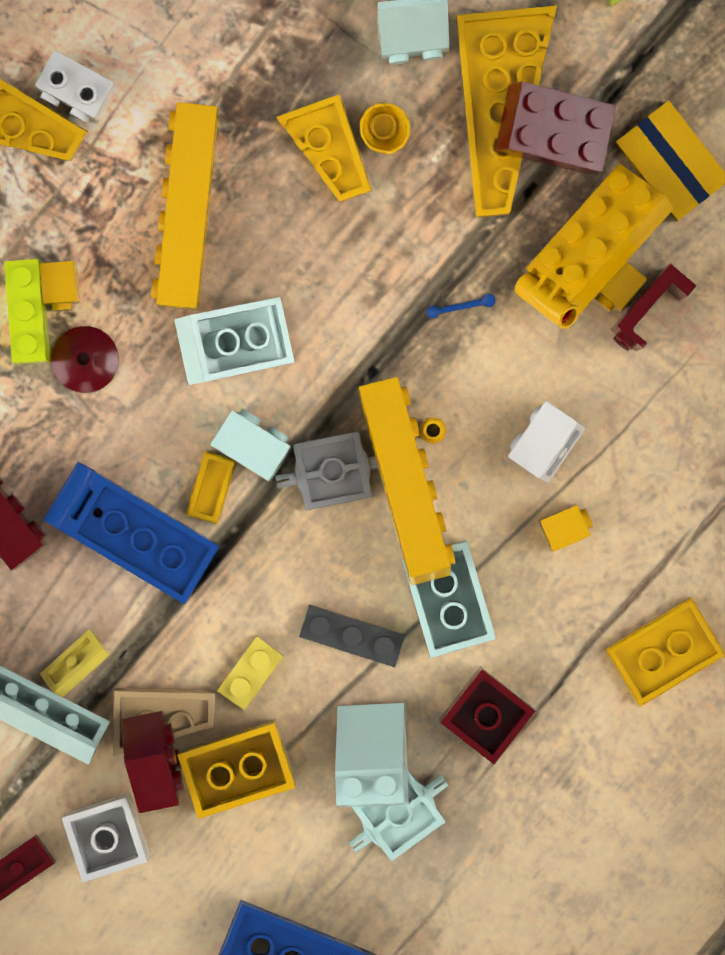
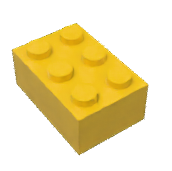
(236, 769)

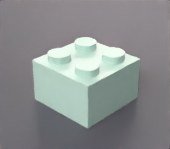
(252, 445)

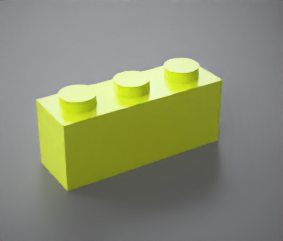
(26, 312)

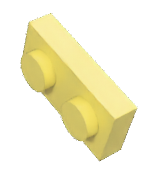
(75, 663)
(250, 673)

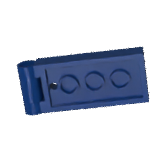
(131, 532)

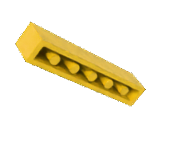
(186, 206)
(404, 480)

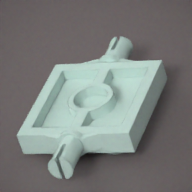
(401, 826)

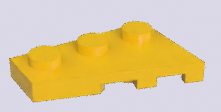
(36, 127)
(329, 144)

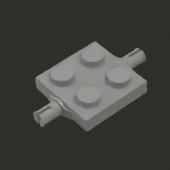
(331, 471)

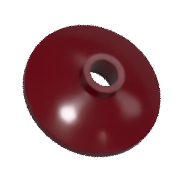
(102, 363)

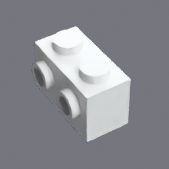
(75, 87)
(546, 441)

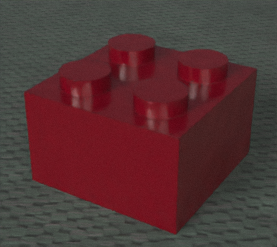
(487, 715)
(152, 761)

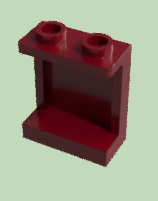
(668, 279)

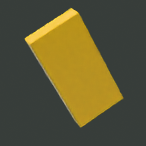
(211, 487)

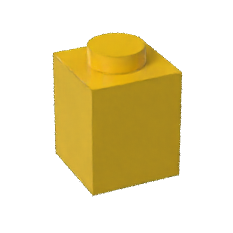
(60, 285)
(621, 288)
(566, 527)

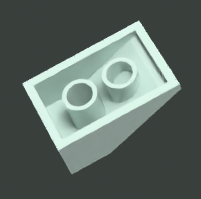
(413, 29)
(234, 340)
(371, 755)

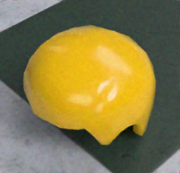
(385, 128)

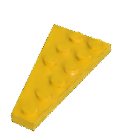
(497, 52)

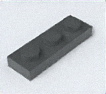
(352, 635)

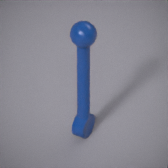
(487, 300)

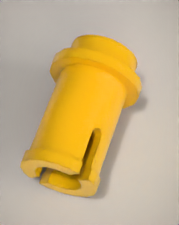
(441, 426)

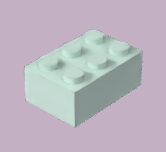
(453, 607)

